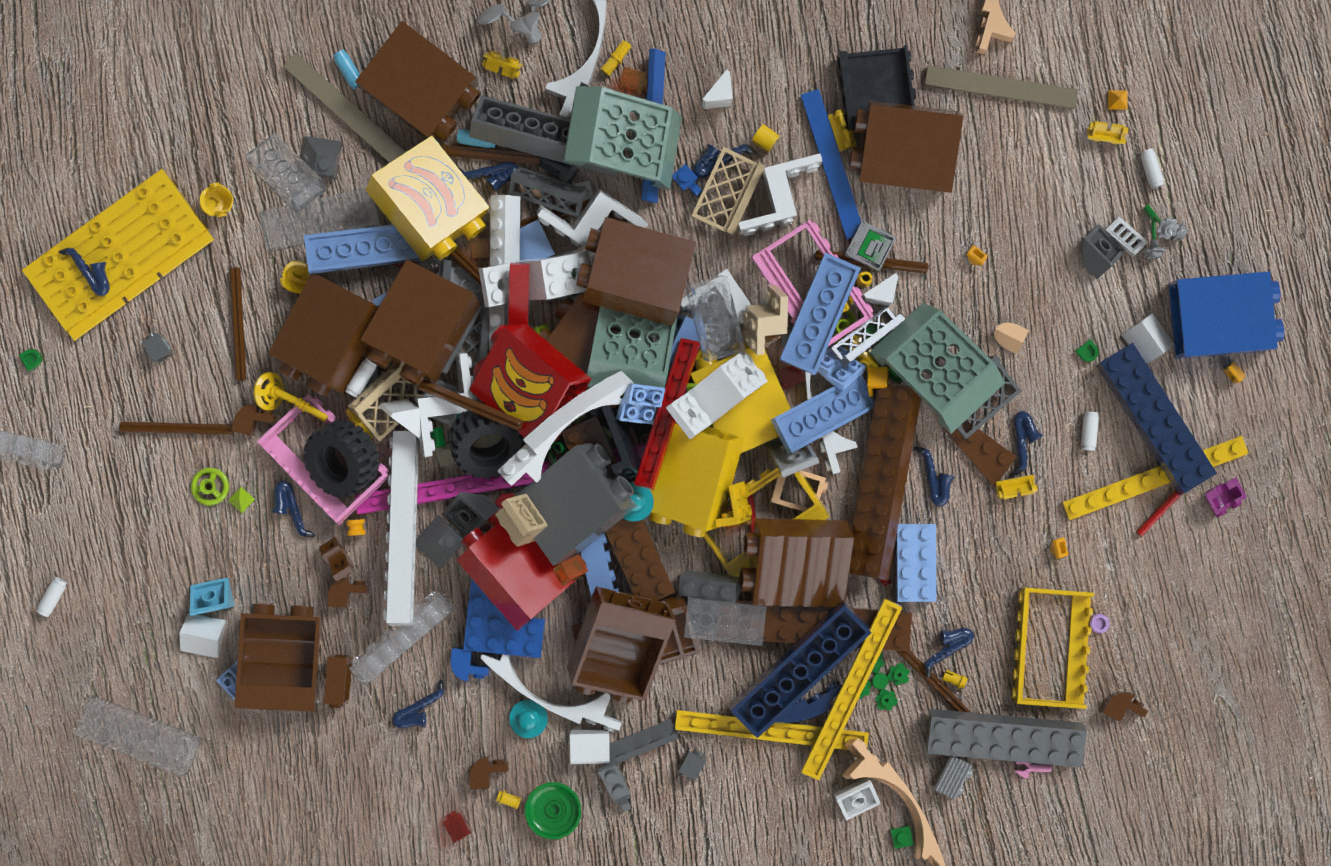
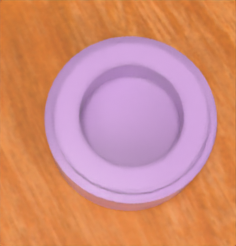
(1099, 623)

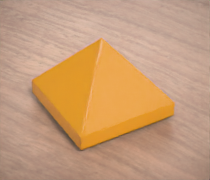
(1117, 99)
(976, 256)
(1059, 548)

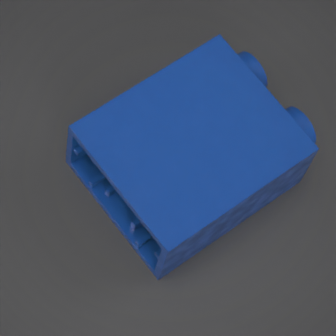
(1225, 315)

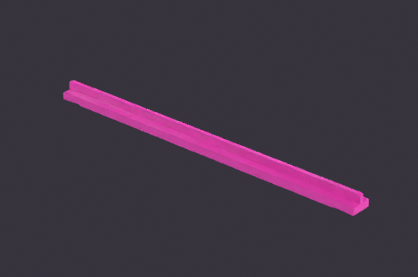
(451, 487)

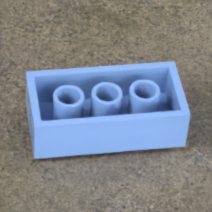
(915, 563)

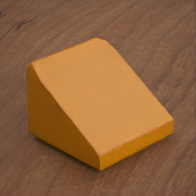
(1234, 372)

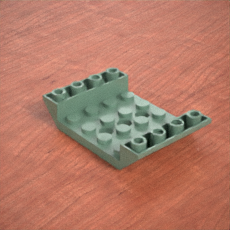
(600, 128)
(636, 357)
(953, 389)

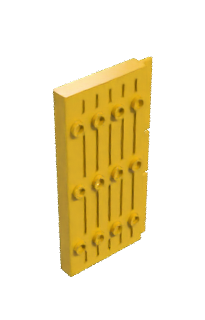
(137, 237)

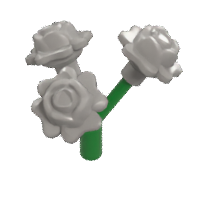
(1166, 230)

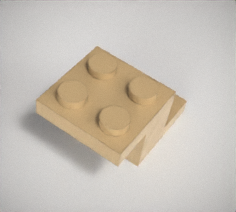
(765, 319)
(521, 519)

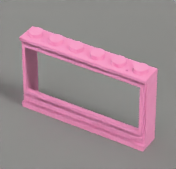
(775, 275)
(296, 468)

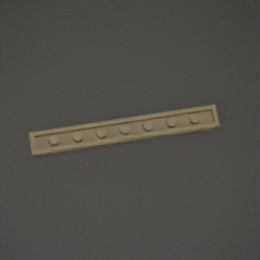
(1001, 87)
(343, 108)

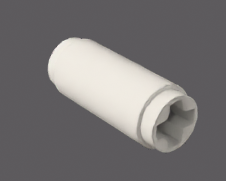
(1152, 168)
(361, 378)
(1089, 431)
(51, 597)

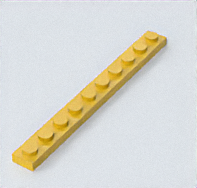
(1145, 481)
(851, 689)
(777, 732)

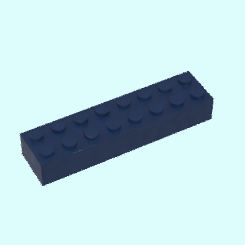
(1156, 419)
(800, 669)

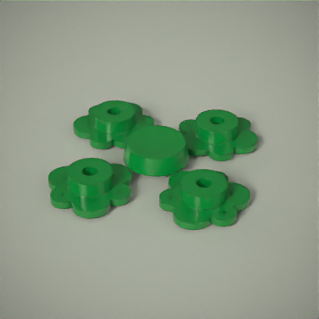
(881, 681)

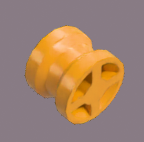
(355, 527)

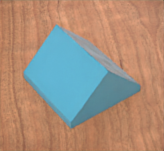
(210, 596)

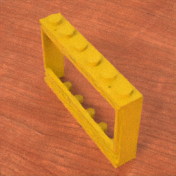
(816, 512)
(1077, 649)

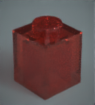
(790, 377)
(457, 825)

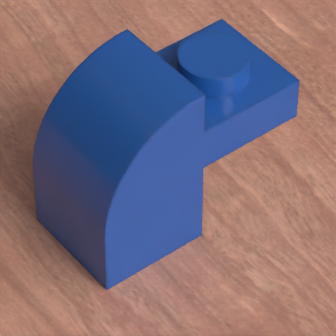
(462, 666)

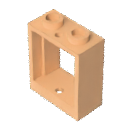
(822, 486)

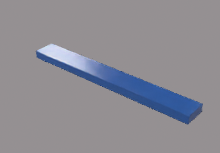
(655, 93)
(831, 162)

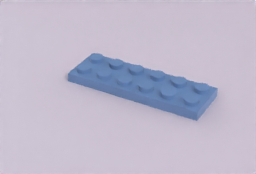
(356, 249)
(820, 314)
(822, 414)

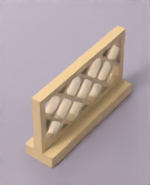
(744, 194)
(371, 395)

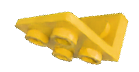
(741, 510)

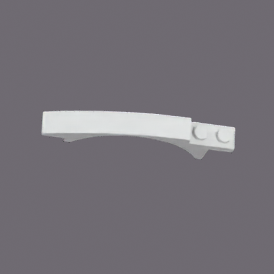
(566, 87)
(831, 442)
(532, 454)
(592, 710)

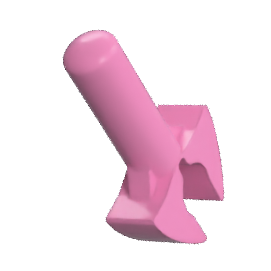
(1034, 768)

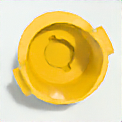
(216, 200)
(295, 276)

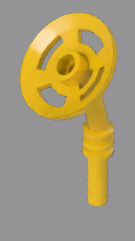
(276, 391)

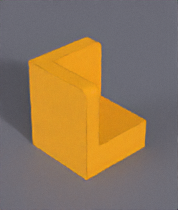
(877, 378)

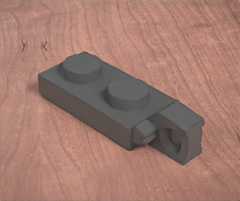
(615, 784)

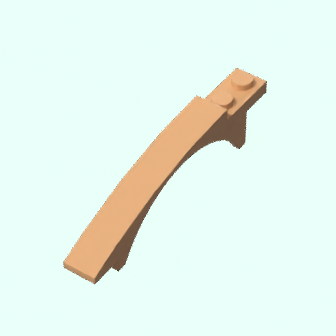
(993, 26)
(868, 766)

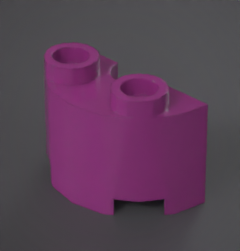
(1224, 496)

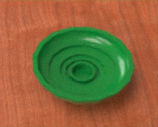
(553, 810)

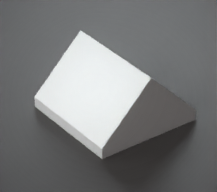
(720, 94)
(882, 293)
(1148, 338)
(405, 413)
(202, 635)
(590, 746)
(857, 798)

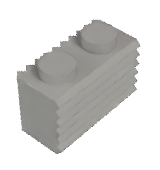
(952, 777)

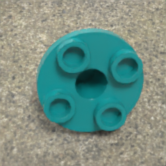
(644, 500)
(528, 719)

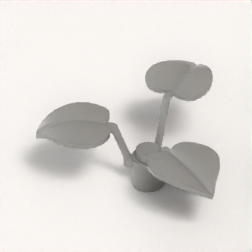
(525, 24)

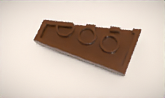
(984, 452)

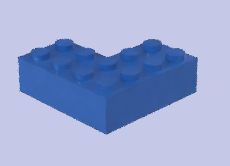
(492, 633)

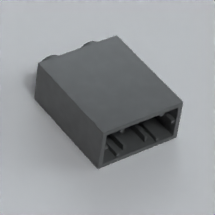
(578, 501)

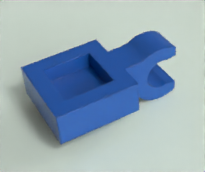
(686, 179)

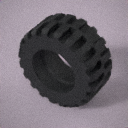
(357, 451)
(482, 461)

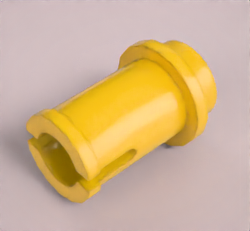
(955, 679)
(508, 799)

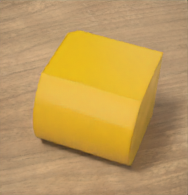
(765, 138)

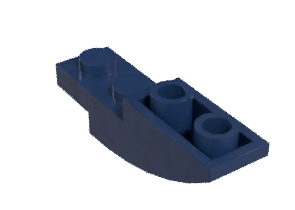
(818, 704)

